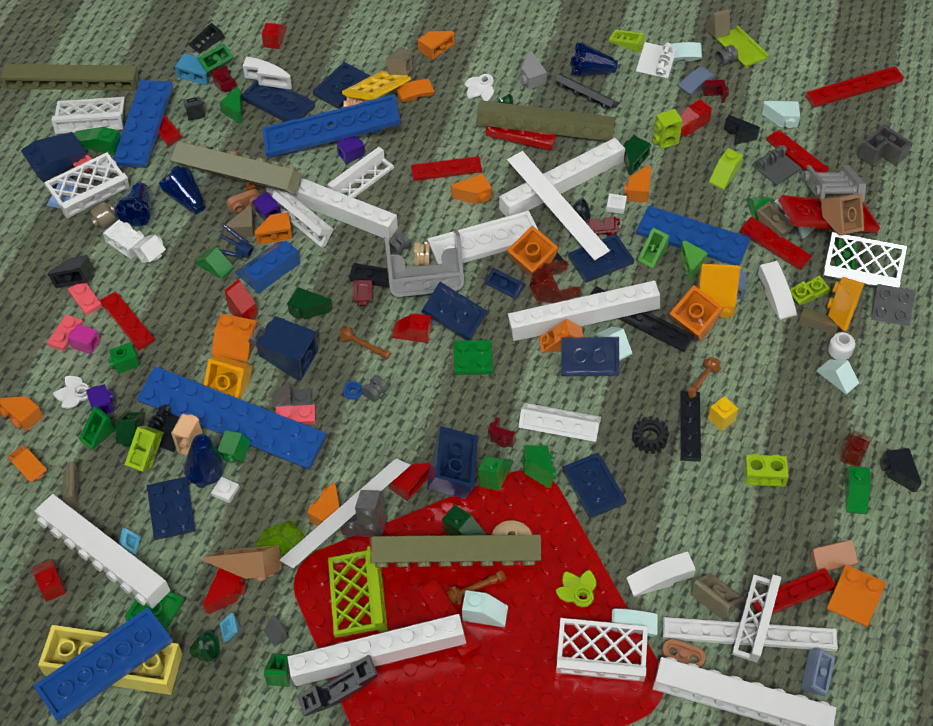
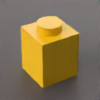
(723, 413)

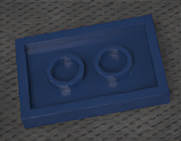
(340, 79)
(615, 259)
(454, 311)
(590, 356)
(594, 485)
(170, 508)

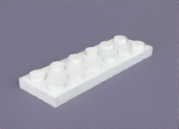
(484, 238)

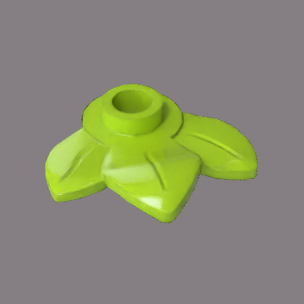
(576, 587)

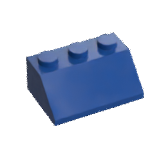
(269, 266)

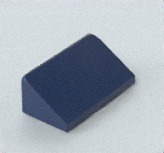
(504, 283)

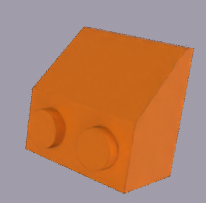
(532, 251)
(696, 313)
(232, 338)
(856, 595)

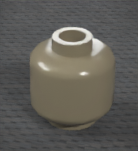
(103, 215)

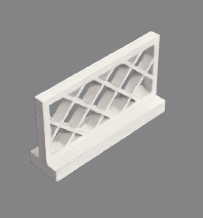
(80, 120)
(93, 194)
(864, 277)
(604, 668)

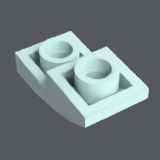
(688, 50)
(635, 617)

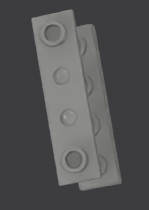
(840, 182)

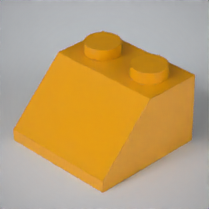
(845, 301)
(227, 376)

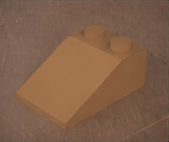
(248, 562)

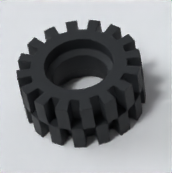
(650, 425)

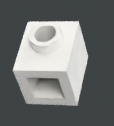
(149, 248)

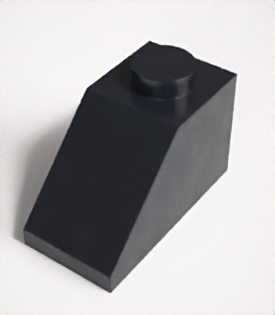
(72, 272)
(901, 468)

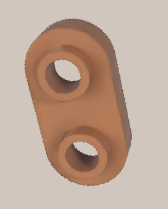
(242, 200)
(684, 652)

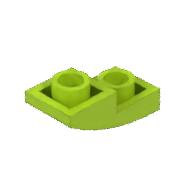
(809, 291)

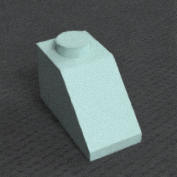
(782, 113)
(483, 609)

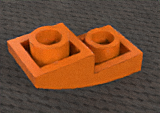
(412, 90)

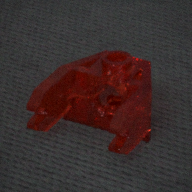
(544, 286)

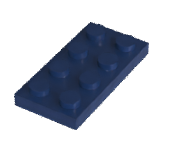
(278, 101)

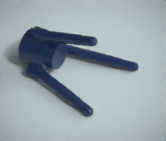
(242, 247)

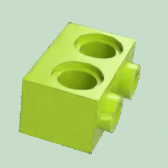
(667, 129)
(144, 448)
(765, 474)

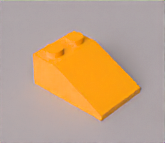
(721, 285)

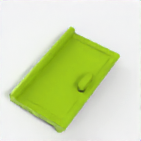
(748, 50)

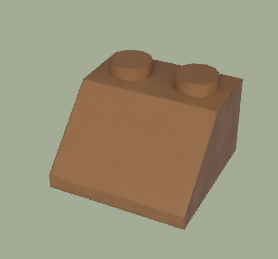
(844, 213)

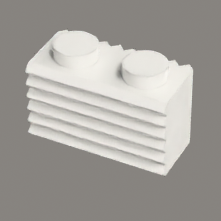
(123, 238)

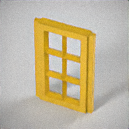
(376, 86)

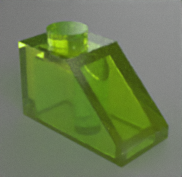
(282, 534)

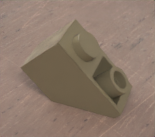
(399, 62)

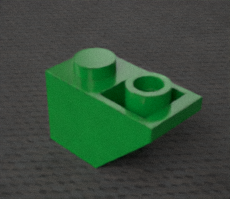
(538, 464)

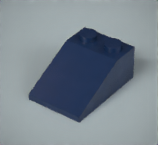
(53, 155)
(453, 463)

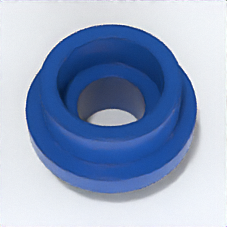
(352, 385)

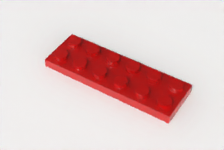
(808, 213)

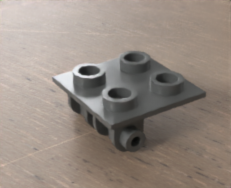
(776, 165)
(893, 304)

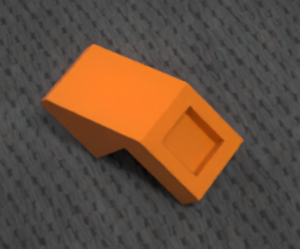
(27, 464)

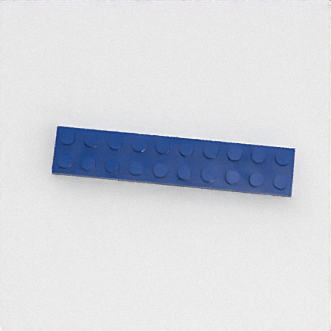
(223, 412)

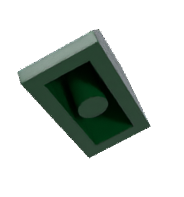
(635, 153)
(308, 304)
(126, 427)
(460, 523)

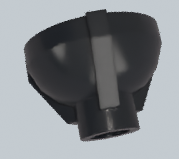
(582, 208)

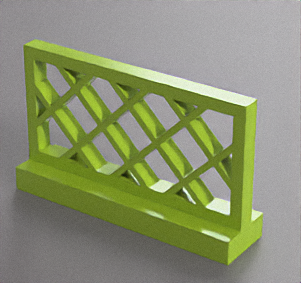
(376, 595)

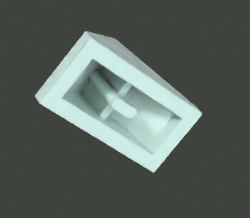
(624, 347)
(839, 374)

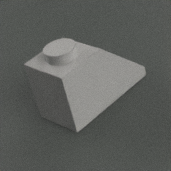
(532, 72)

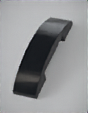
(339, 688)

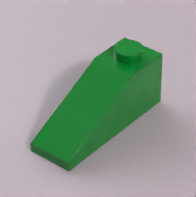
(99, 139)

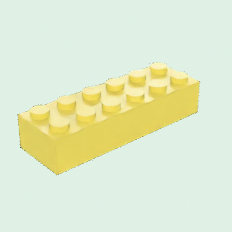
(154, 675)

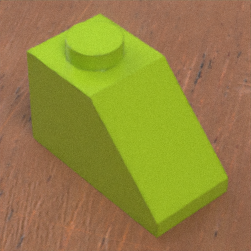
(726, 169)

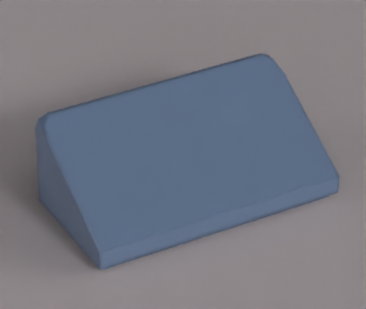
(818, 672)

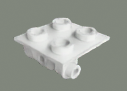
(656, 60)

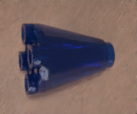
(591, 61)
(183, 189)
(135, 206)
(203, 462)

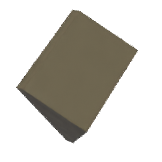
(716, 596)

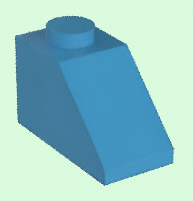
(191, 70)

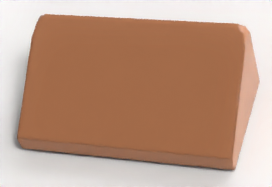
(834, 556)

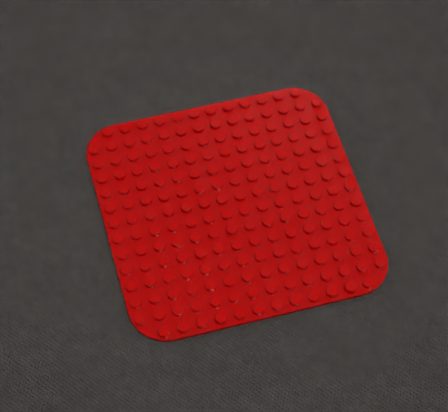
(514, 670)

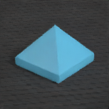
(129, 541)
(229, 627)

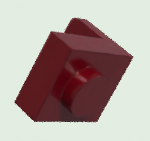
(222, 79)
(716, 88)
(363, 292)
(503, 437)

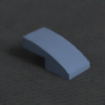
(695, 80)

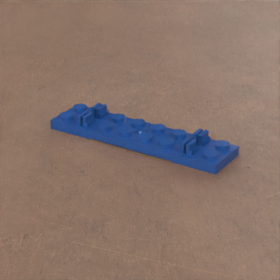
(346, 121)

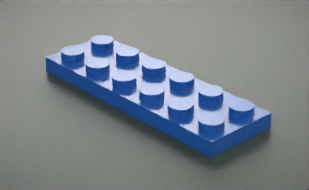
(143, 123)
(717, 242)
(102, 664)

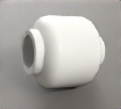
(841, 346)

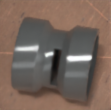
(727, 54)
(399, 242)
(374, 388)

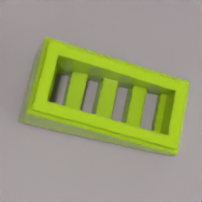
(633, 41)

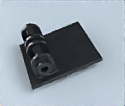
(165, 422)

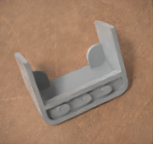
(424, 279)

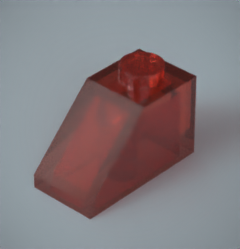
(856, 448)

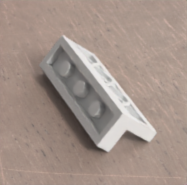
(358, 171)
(305, 216)
(559, 422)
(765, 616)

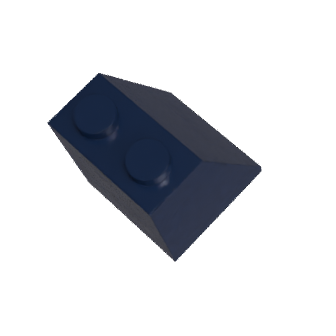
(288, 347)

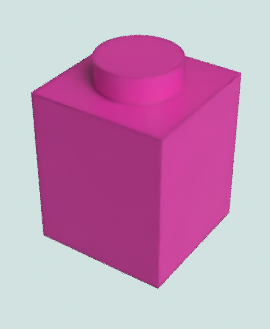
(84, 339)

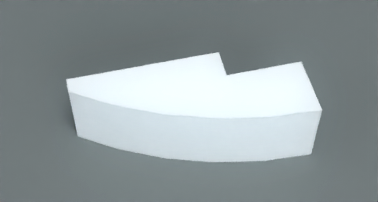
(266, 73)
(777, 290)
(662, 574)

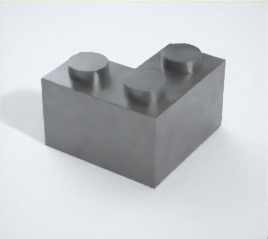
(885, 144)
(369, 516)

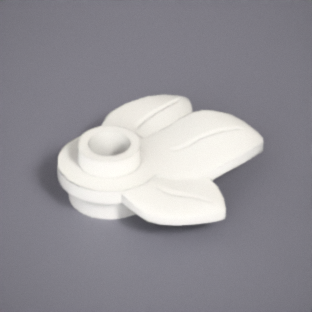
(477, 87)
(70, 395)

